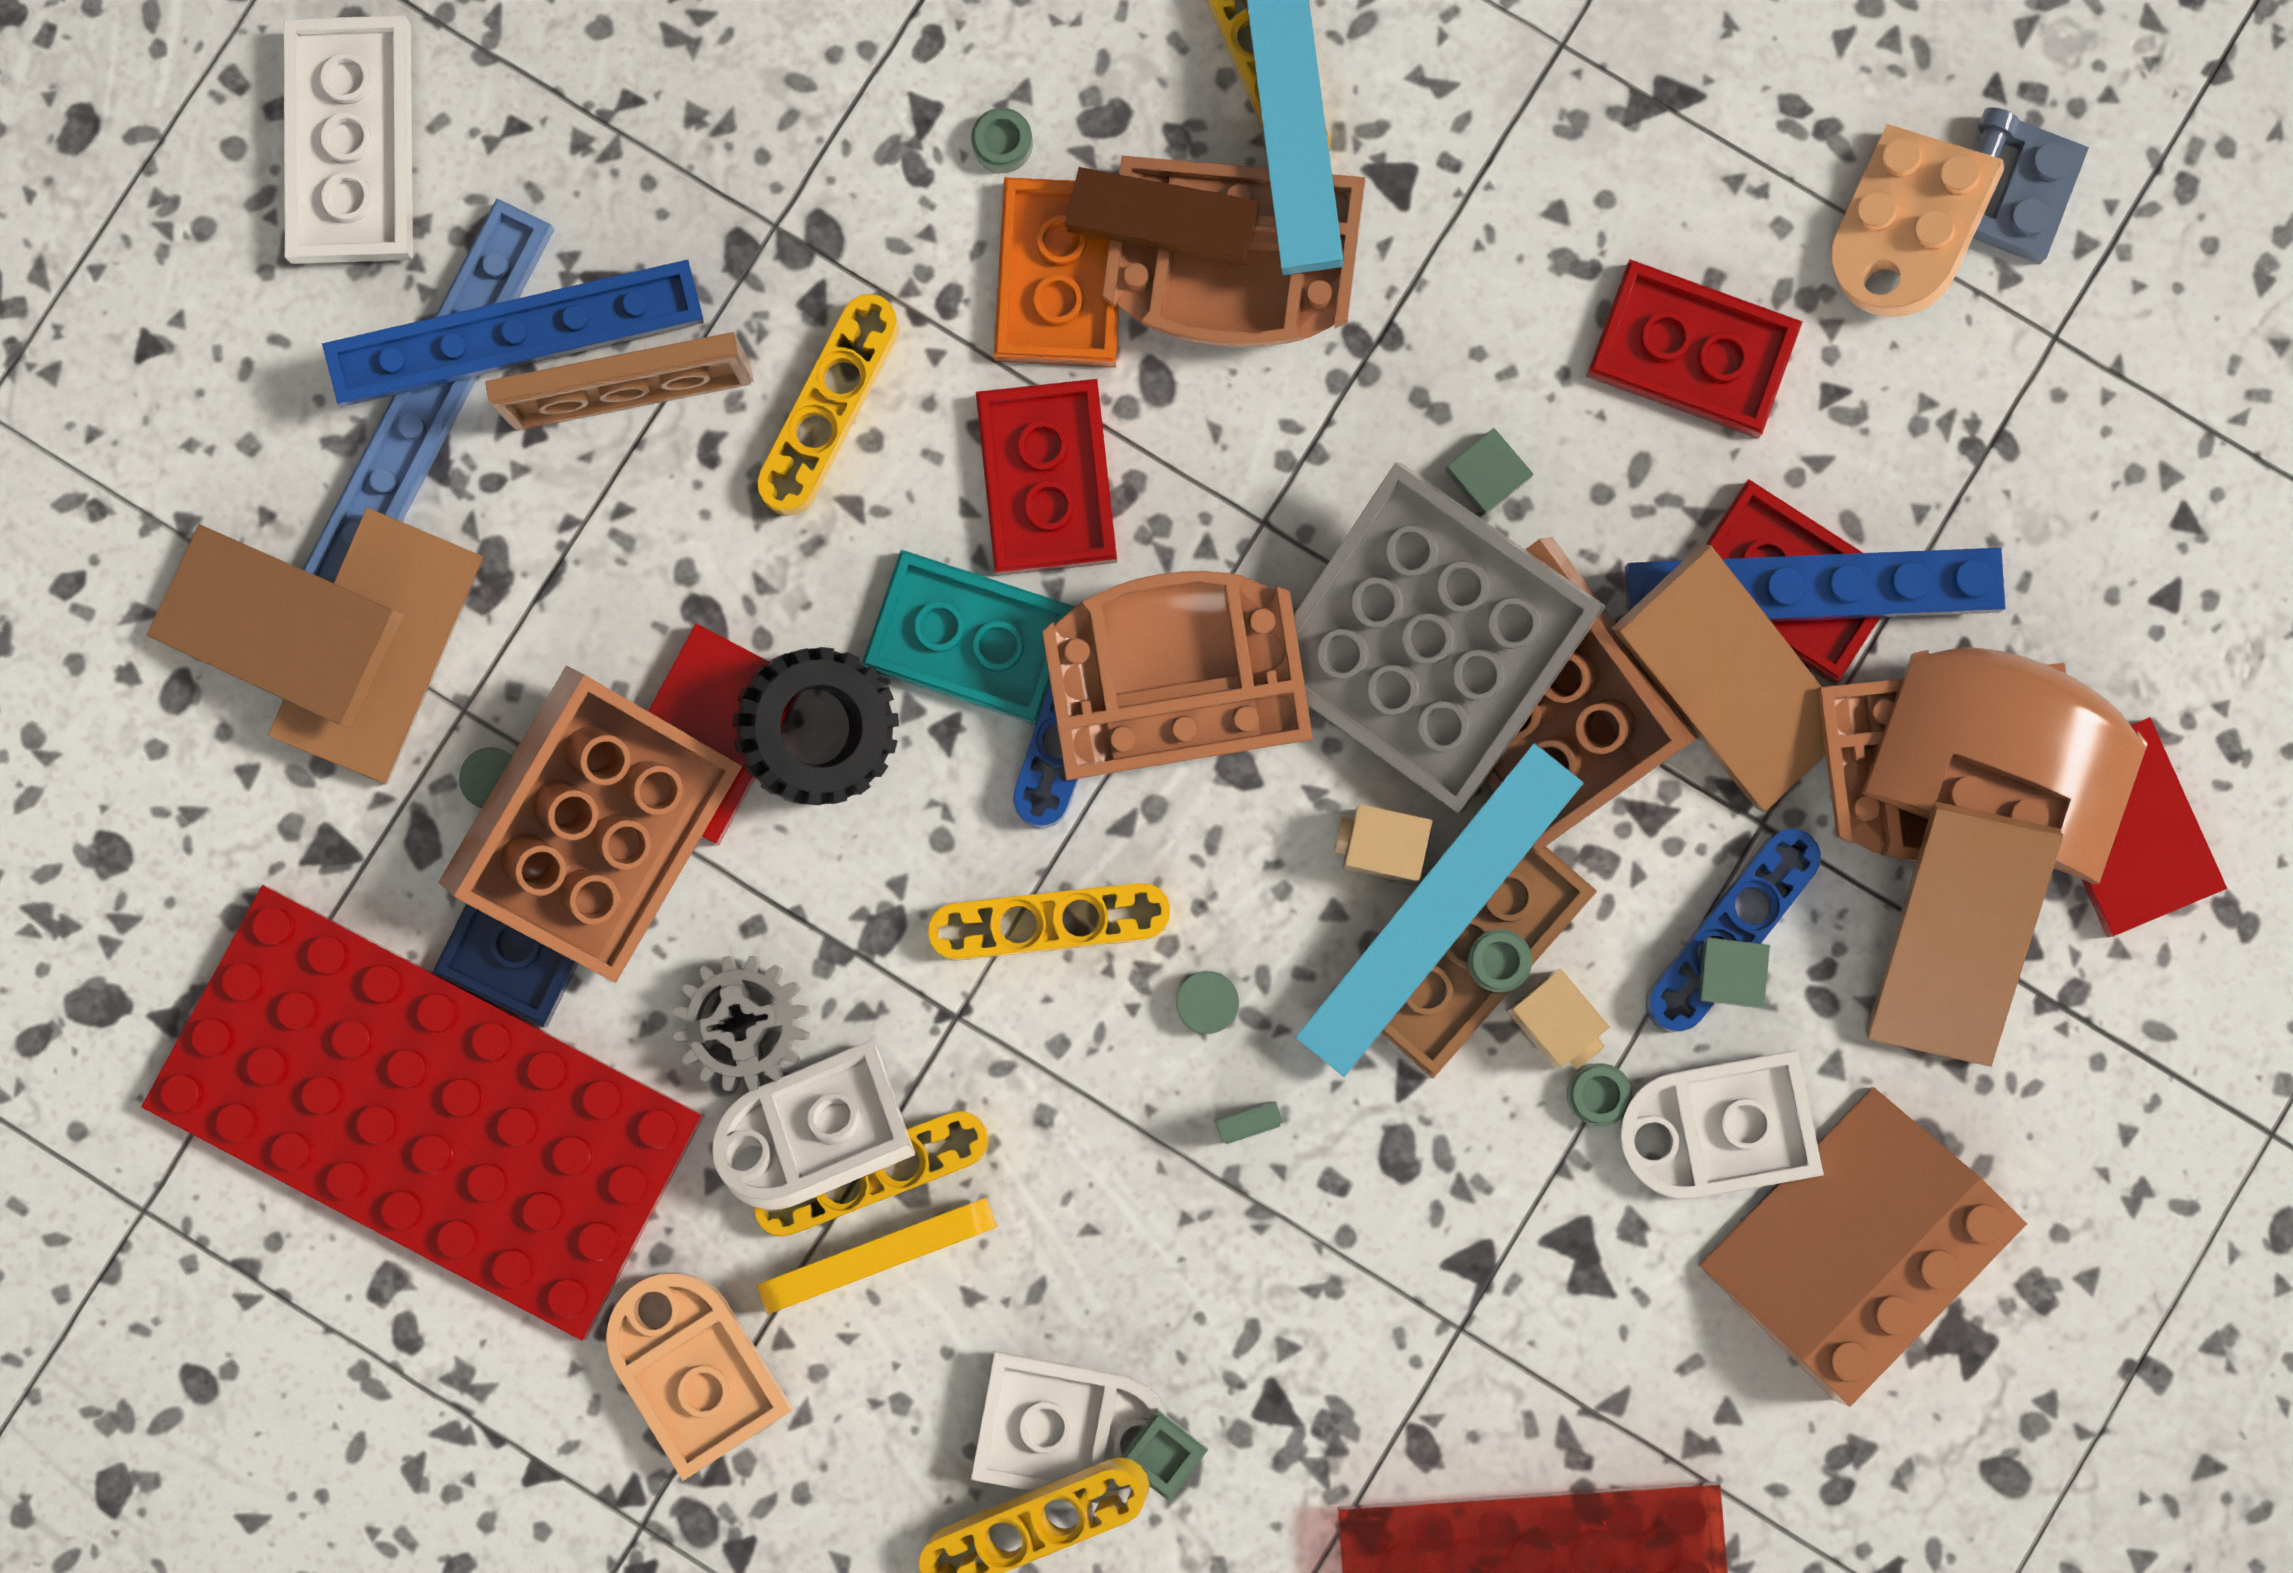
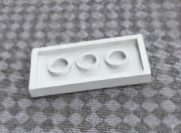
(348, 139)

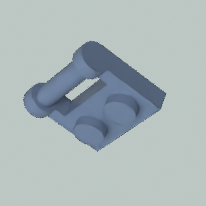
(2035, 188)

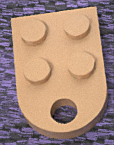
(1912, 218)
(695, 1376)

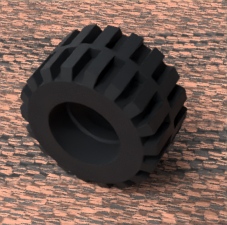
(868, 718)

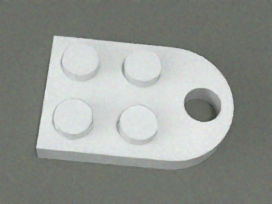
(1727, 1126)
(813, 1130)
(1055, 1421)

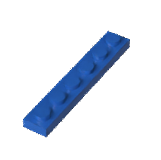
(512, 333)
(1855, 583)

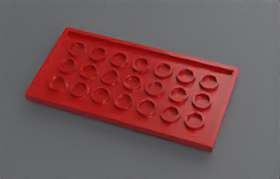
(423, 1112)

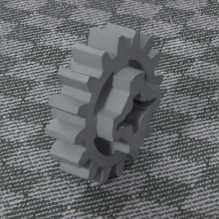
(736, 994)

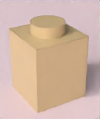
(1383, 844)
(1560, 1021)

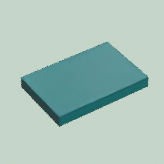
(964, 636)

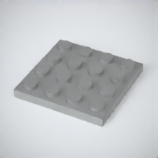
(1435, 636)

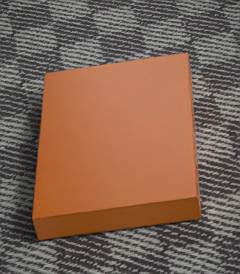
(1050, 282)

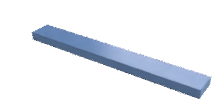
(422, 418)

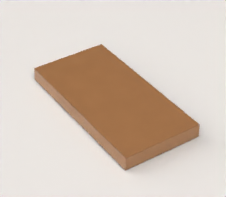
(621, 381)
(429, 586)
(275, 626)
(1728, 675)
(1963, 933)
(1448, 1005)

